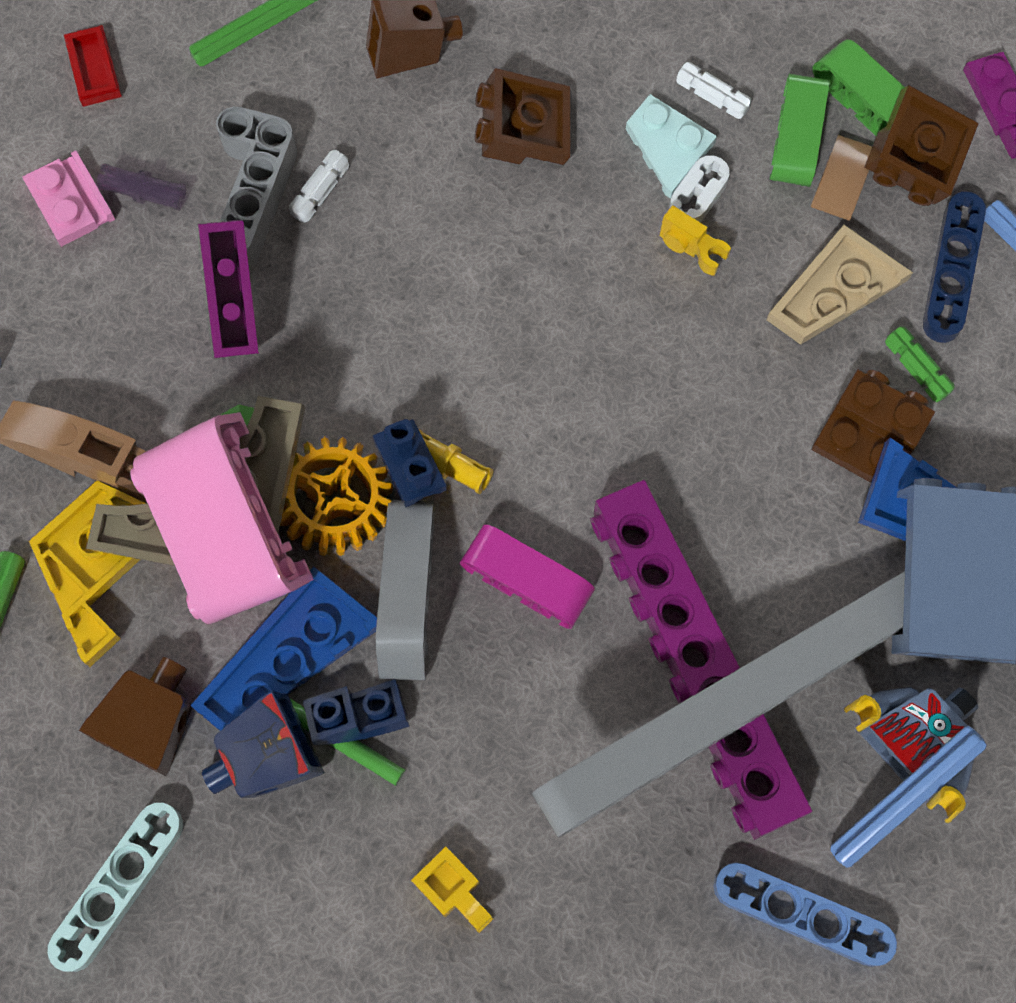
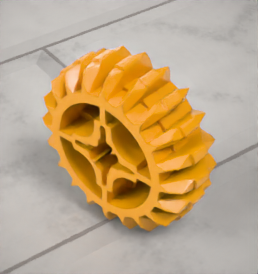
(348, 505)

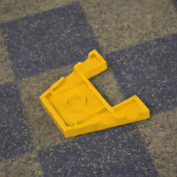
(81, 574)

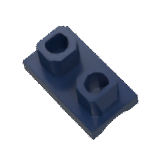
(409, 462)

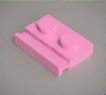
(68, 198)

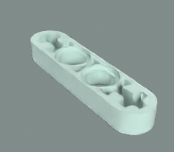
(112, 882)

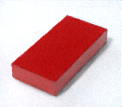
(92, 65)

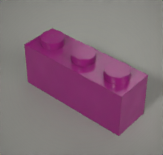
(228, 288)

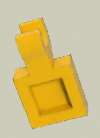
(688, 235)
(449, 887)

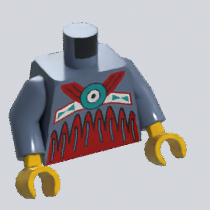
(912, 727)

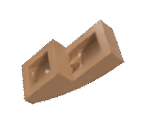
(842, 178)

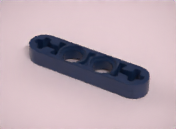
(956, 267)

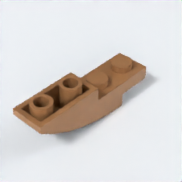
(71, 444)

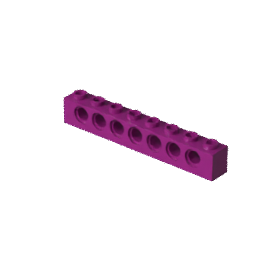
(637, 510)

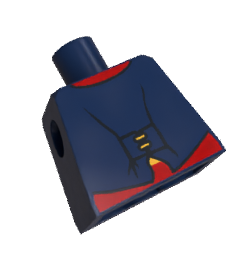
(263, 750)

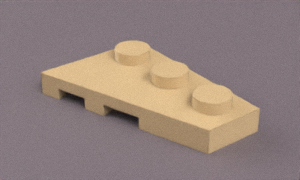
(835, 285)

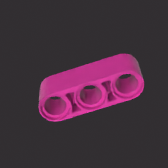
(528, 574)

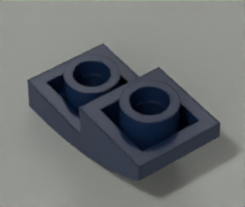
(355, 716)

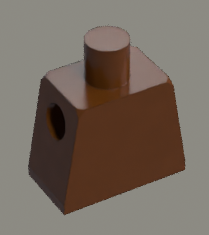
(407, 35)
(143, 716)

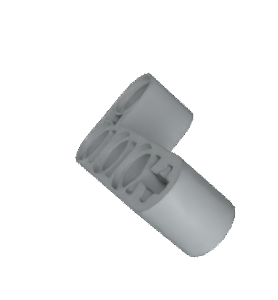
(259, 160)
(405, 591)

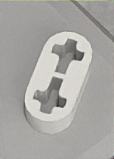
(692, 186)

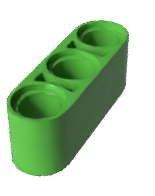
(859, 84)
(799, 130)

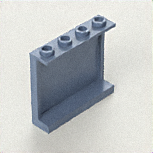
(959, 573)

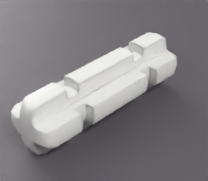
(713, 90)
(319, 186)

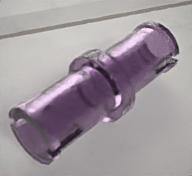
(141, 186)

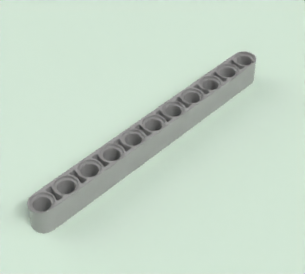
(721, 709)

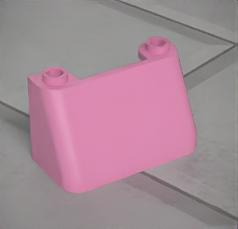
(216, 520)

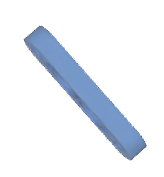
(802, 918)

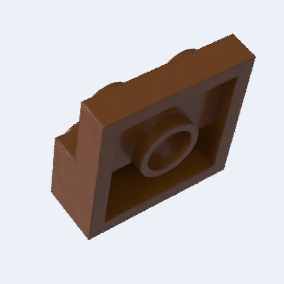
(523, 118)
(921, 147)
(867, 418)

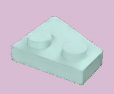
(668, 141)

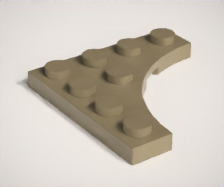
(272, 445)

